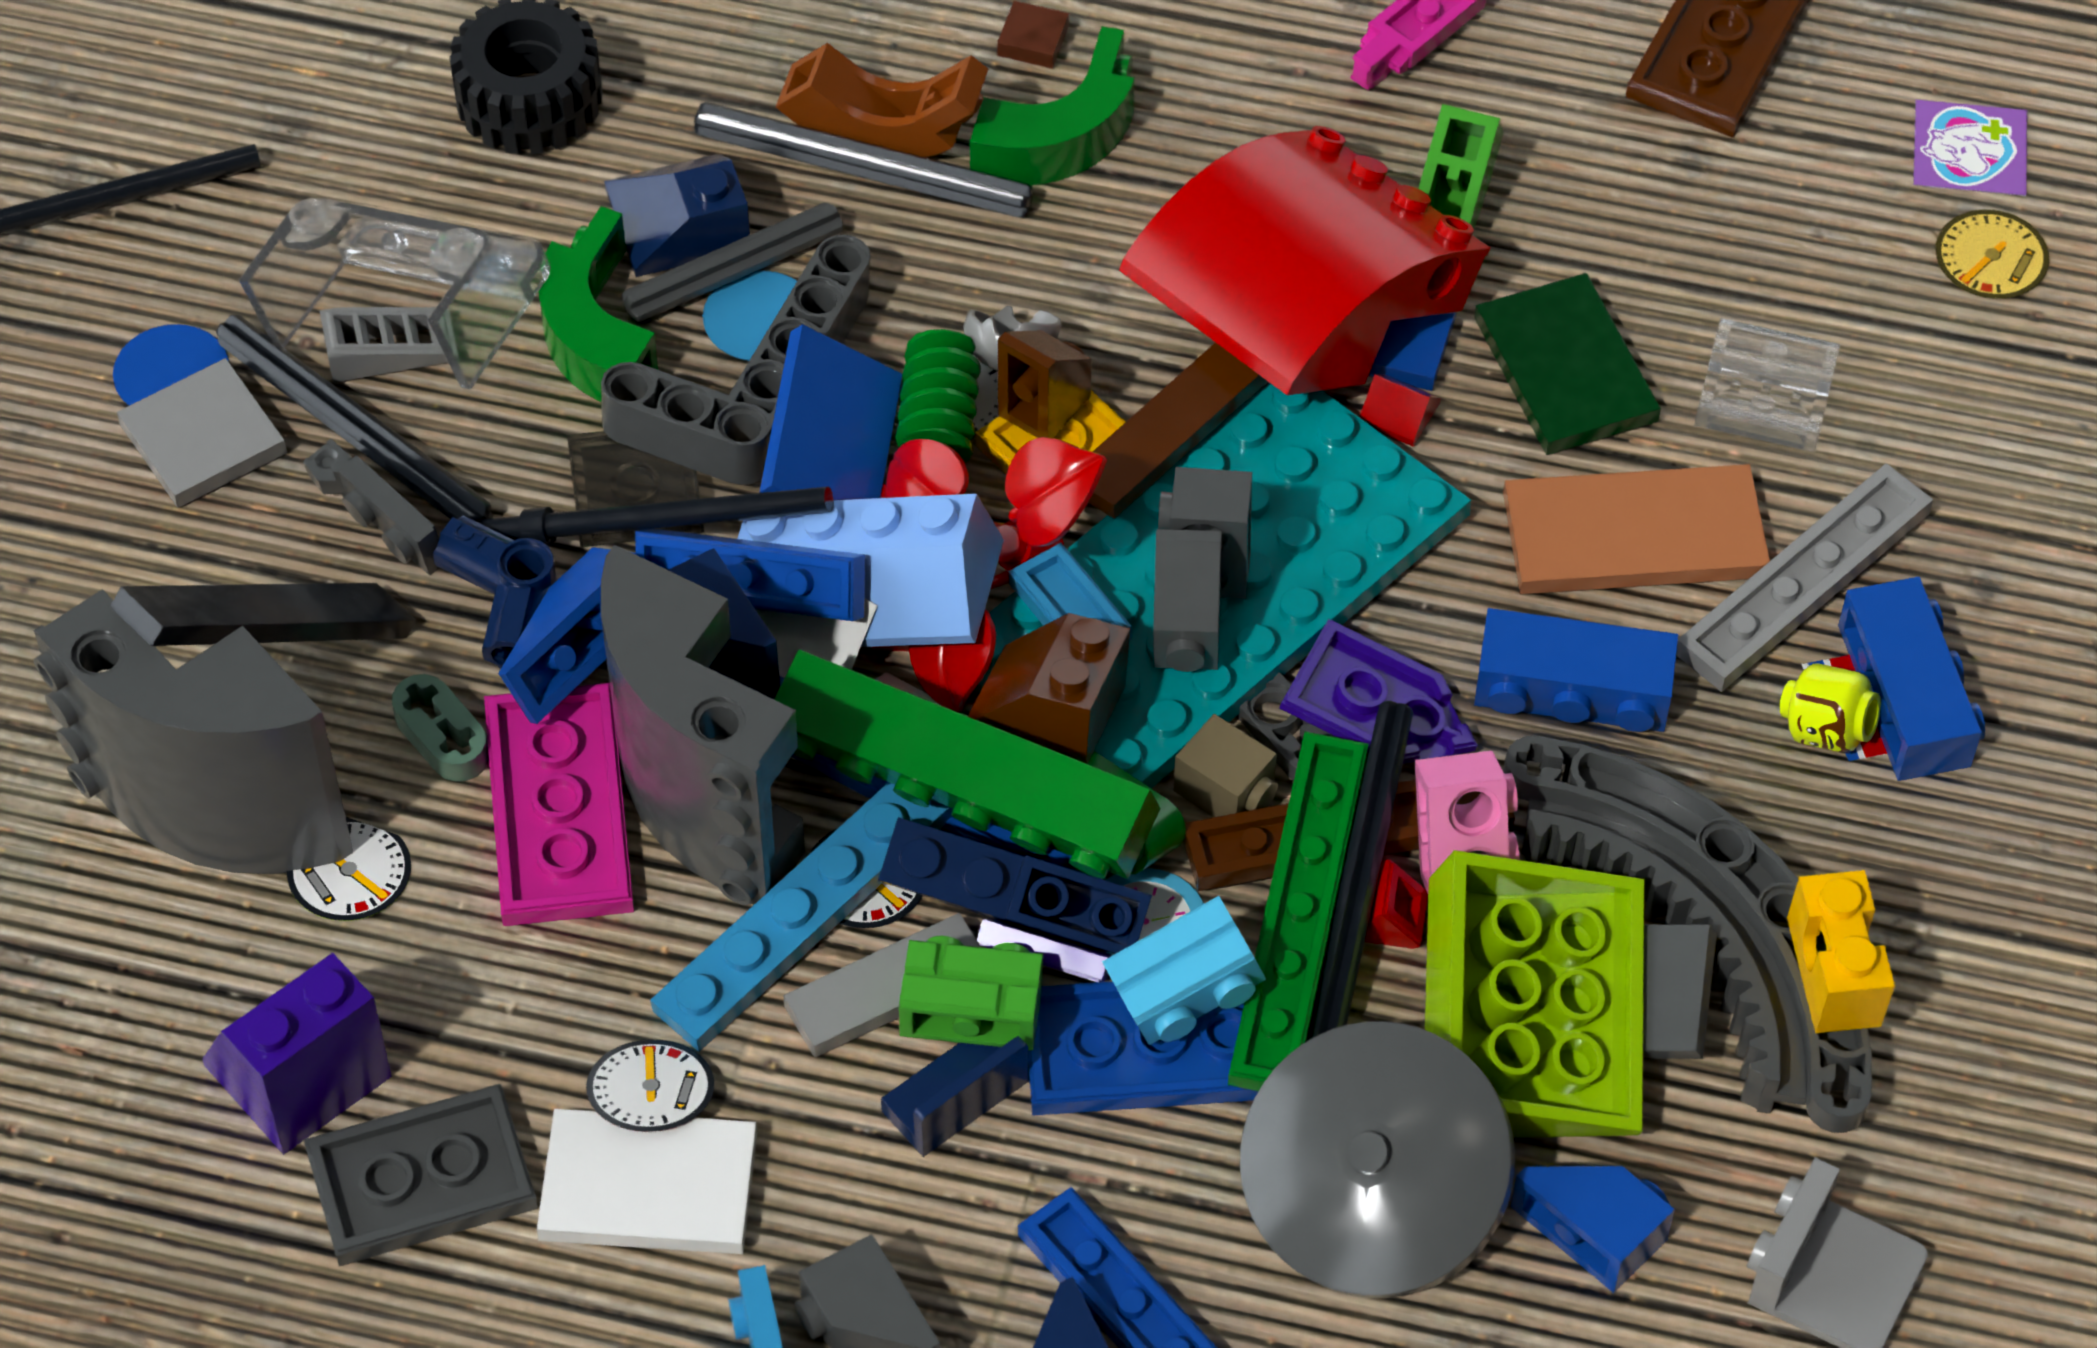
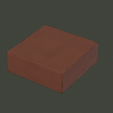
(1033, 34)

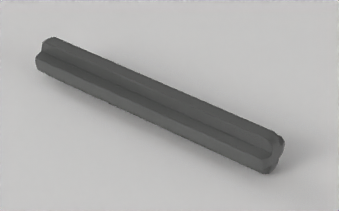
(732, 262)

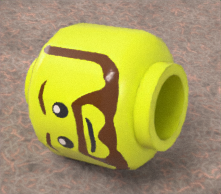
(1830, 708)

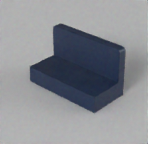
(955, 1091)

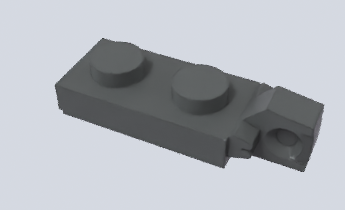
(376, 502)

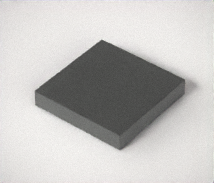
(1676, 989)

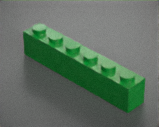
(968, 767)

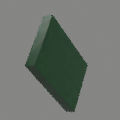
(1567, 363)

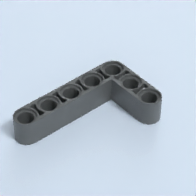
(732, 432)

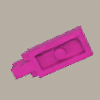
(1406, 35)

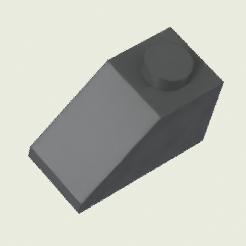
(1187, 599)
(860, 1302)

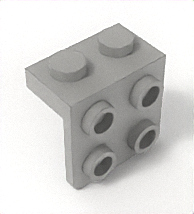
(1832, 1266)

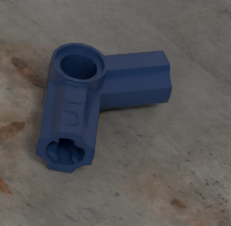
(499, 568)

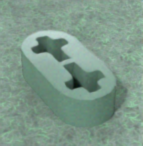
(450, 719)

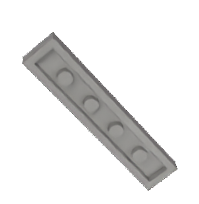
(1803, 577)

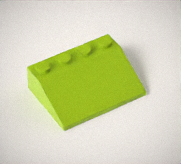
(1542, 989)

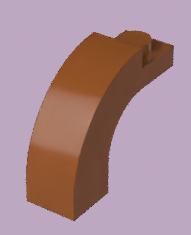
(911, 117)

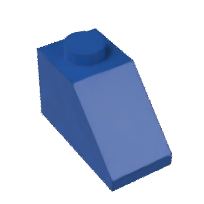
(1596, 1216)

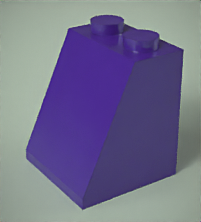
(303, 1053)

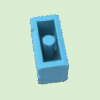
(1185, 972)

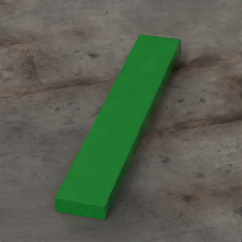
(1299, 906)

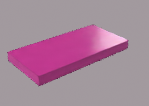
(558, 809)

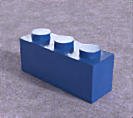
(1901, 648)
(1576, 670)

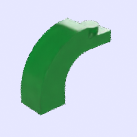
(1061, 136)
(576, 329)

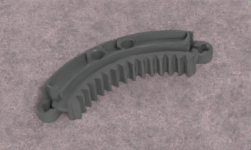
(1654, 828)

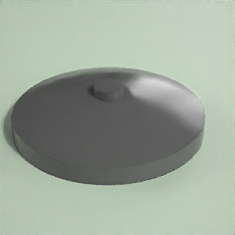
(1377, 1159)

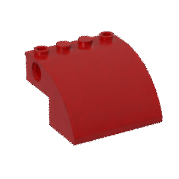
(1303, 258)

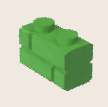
(970, 992)

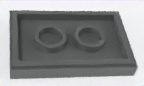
(420, 1174)

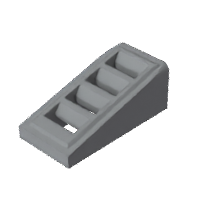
(365, 323)

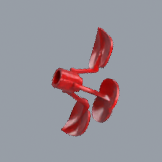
(1049, 489)

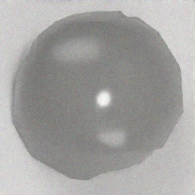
(987, 329)

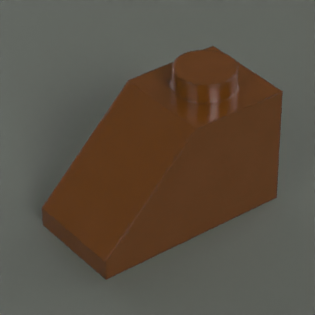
(1041, 381)

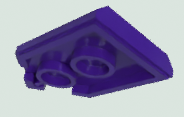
(1350, 678)

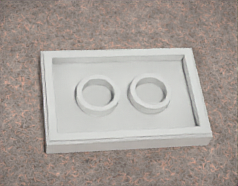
(647, 1188)

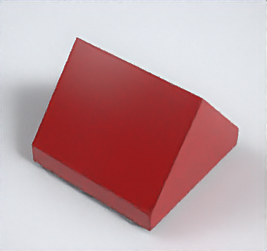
(1398, 409)
(1397, 909)

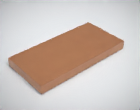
(1635, 529)

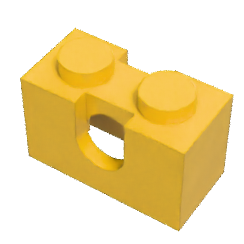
(1853, 978)

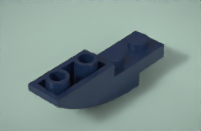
(1013, 887)

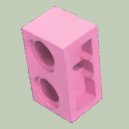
(1465, 827)

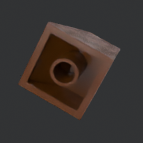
(1058, 684)

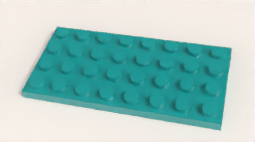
(1330, 530)

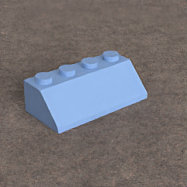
(923, 561)

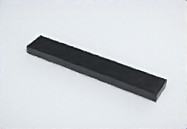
(266, 611)

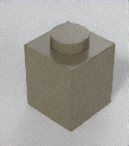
(1225, 770)

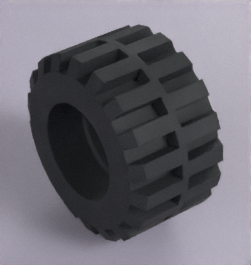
(531, 109)

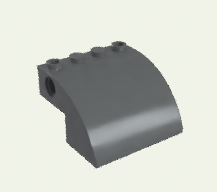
(691, 739)
(198, 758)

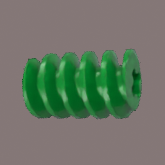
(939, 390)

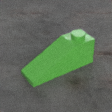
(1461, 162)

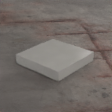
(201, 432)

